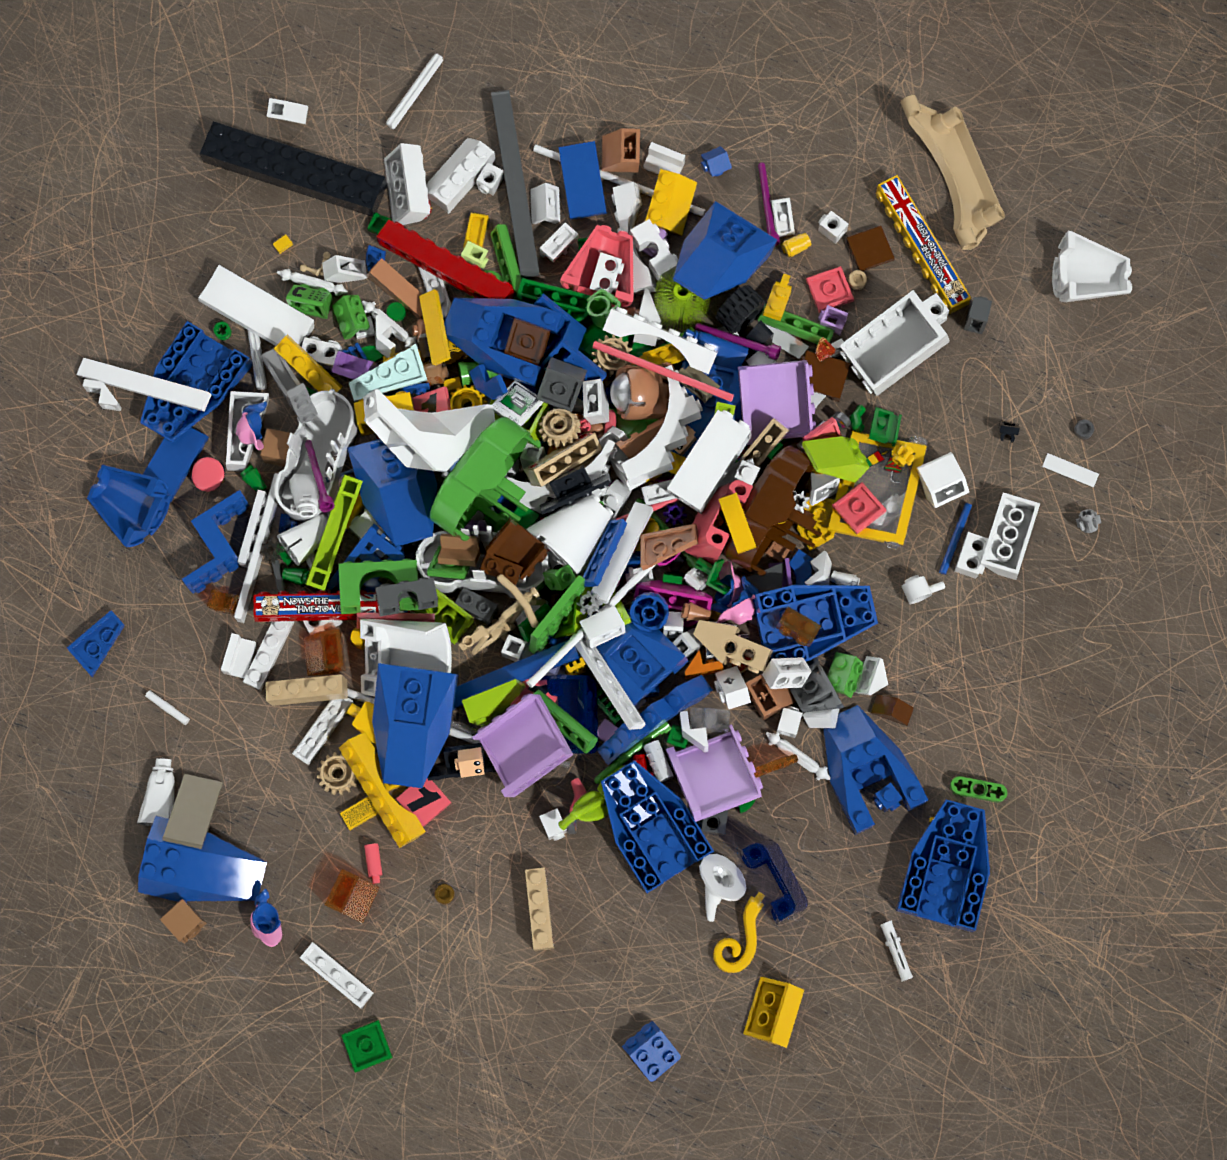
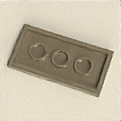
(192, 811)

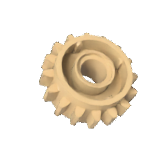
(602, 360)
(562, 436)
(336, 784)

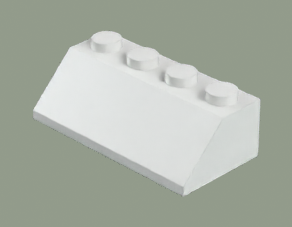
(459, 174)
(407, 184)
(1010, 535)

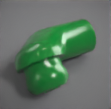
(855, 418)

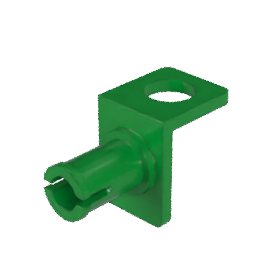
(712, 572)

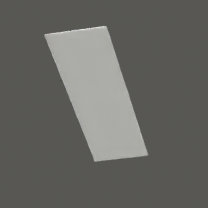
(1070, 470)

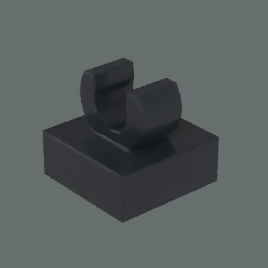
(1008, 428)

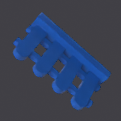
(378, 541)

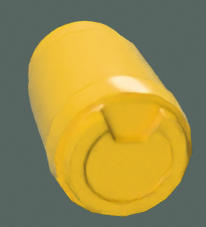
(796, 244)

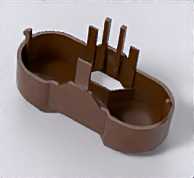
(773, 503)

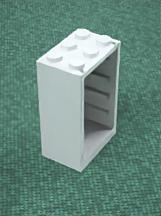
(894, 343)
(710, 461)

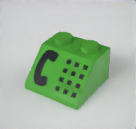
(310, 301)

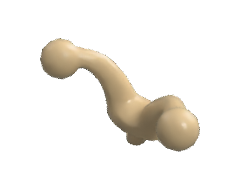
(303, 268)

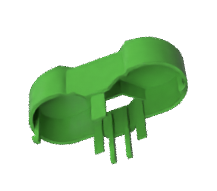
(480, 478)

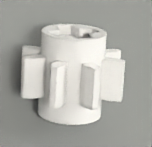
(801, 497)

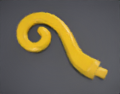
(750, 914)

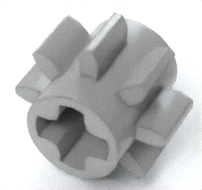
(1088, 521)
(585, 599)

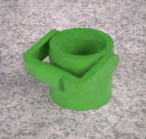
(600, 306)

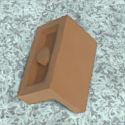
(459, 552)

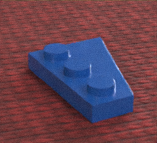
(96, 642)

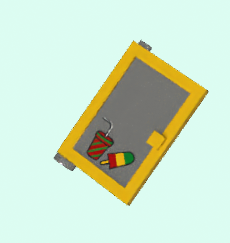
(890, 484)

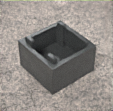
(561, 384)

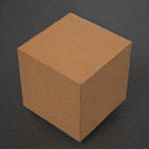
(275, 447)
(183, 921)

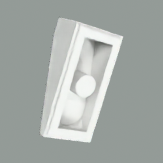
(782, 217)

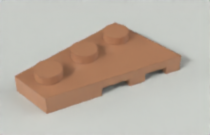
(640, 441)
(666, 543)

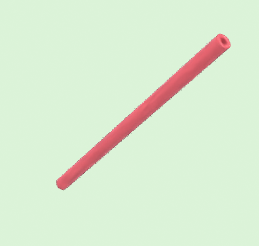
(663, 371)

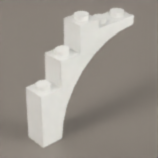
(657, 456)
(538, 495)

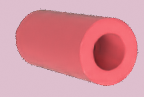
(373, 862)

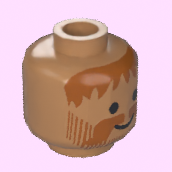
(435, 374)

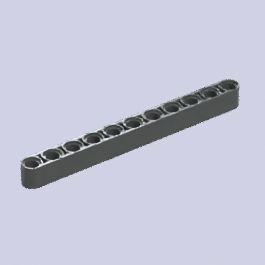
(515, 184)

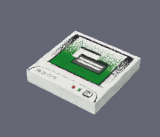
(517, 403)

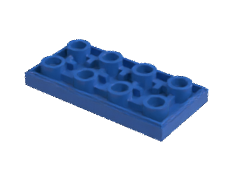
(582, 180)
(175, 459)

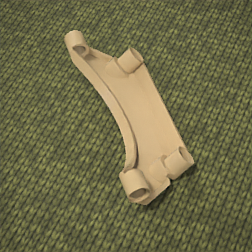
(966, 178)

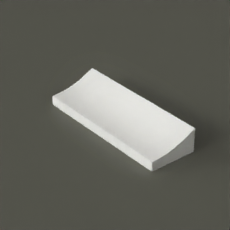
(254, 308)

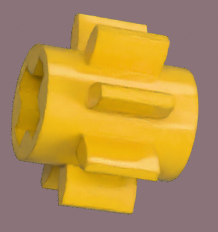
(903, 455)

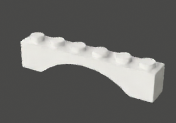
(628, 203)
(697, 355)

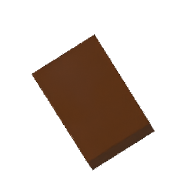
(892, 709)

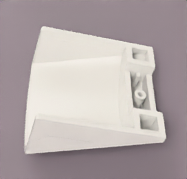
(403, 644)

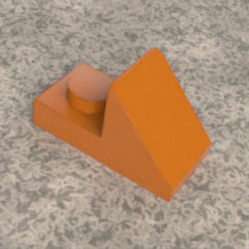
(697, 668)

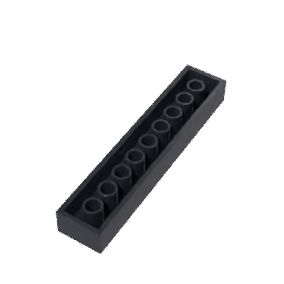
(293, 169)

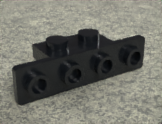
(572, 486)
(449, 770)

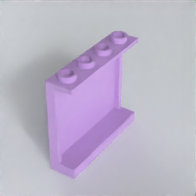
(778, 393)
(523, 744)
(715, 778)

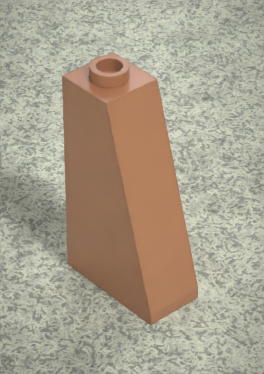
(396, 286)

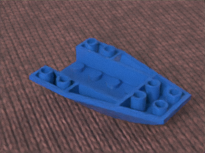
(839, 610)

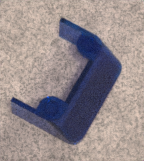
(579, 699)

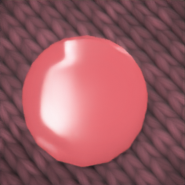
(208, 474)

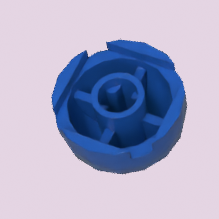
(649, 611)

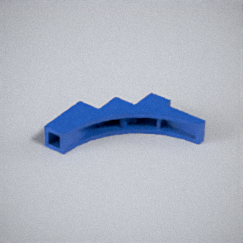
(654, 716)

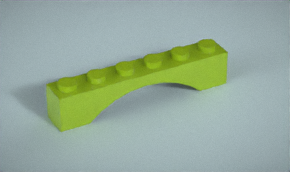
(333, 532)

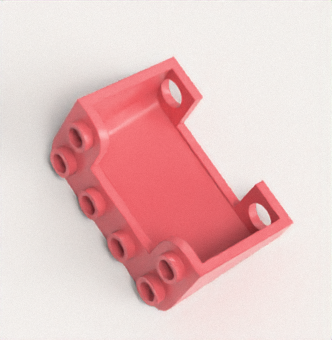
(706, 547)

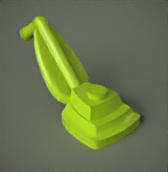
(588, 807)

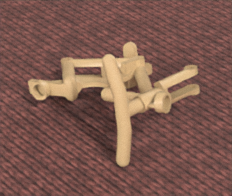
(506, 622)

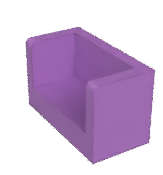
(351, 366)

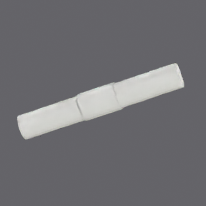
(167, 707)

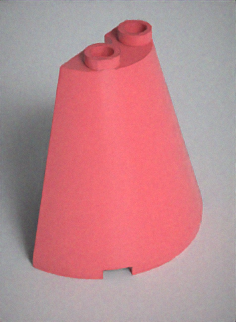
(581, 270)

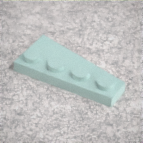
(394, 374)

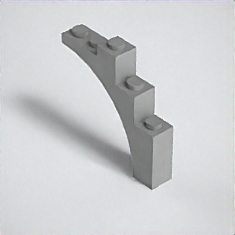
(290, 387)

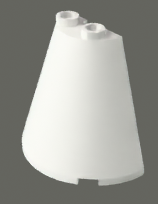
(1088, 270)
(574, 531)

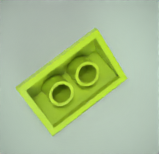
(450, 613)

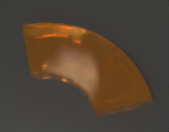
(775, 765)

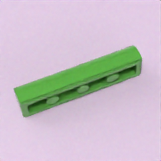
(506, 257)
(798, 327)
(569, 726)

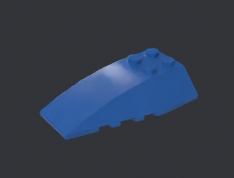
(196, 874)

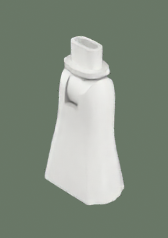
(305, 494)
(304, 538)
(159, 793)

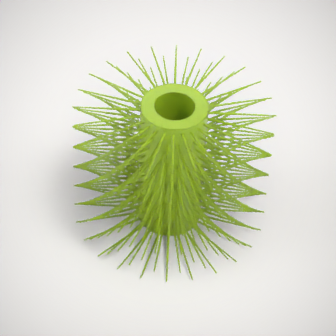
(680, 303)

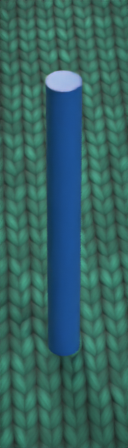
(955, 538)

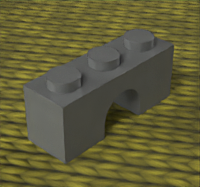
(422, 591)

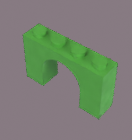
(354, 575)

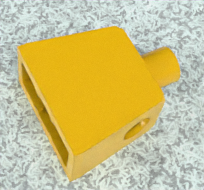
(363, 719)

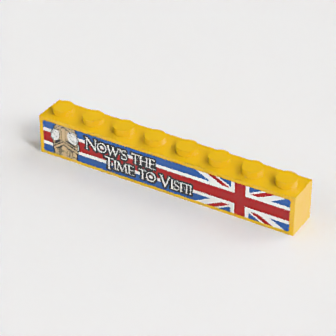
(922, 244)

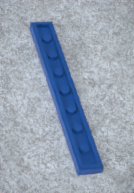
(519, 670)

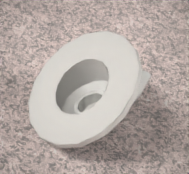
(721, 882)

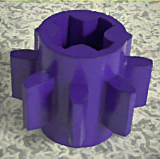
(669, 514)

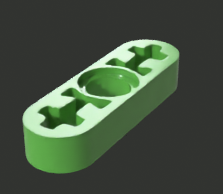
(964, 781)

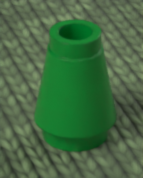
(253, 478)
(296, 575)

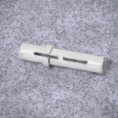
(896, 951)

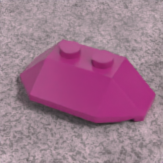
(676, 596)

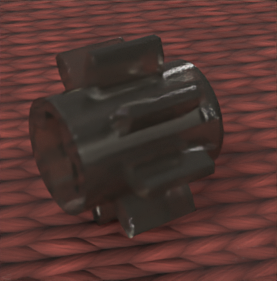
(267, 549)

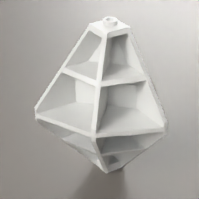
(426, 438)

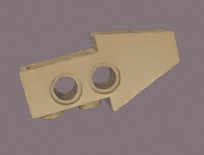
(718, 636)

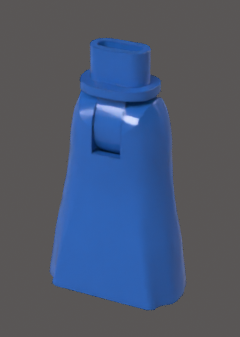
(729, 353)

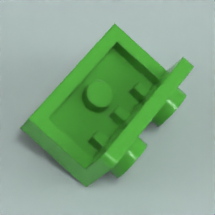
(350, 315)
(845, 673)

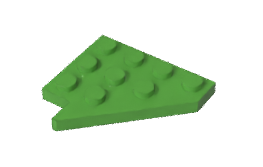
(550, 624)

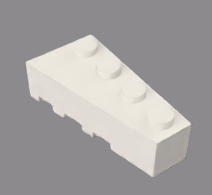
(237, 452)

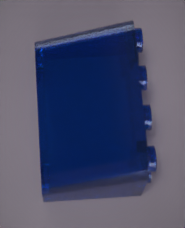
(793, 899)

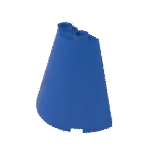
(130, 503)

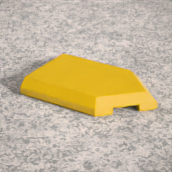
(822, 513)

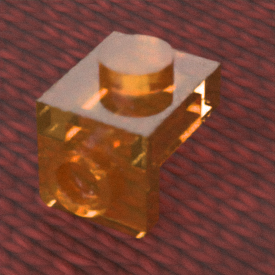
(223, 602)

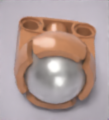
(640, 393)

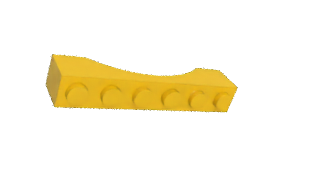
(361, 758)

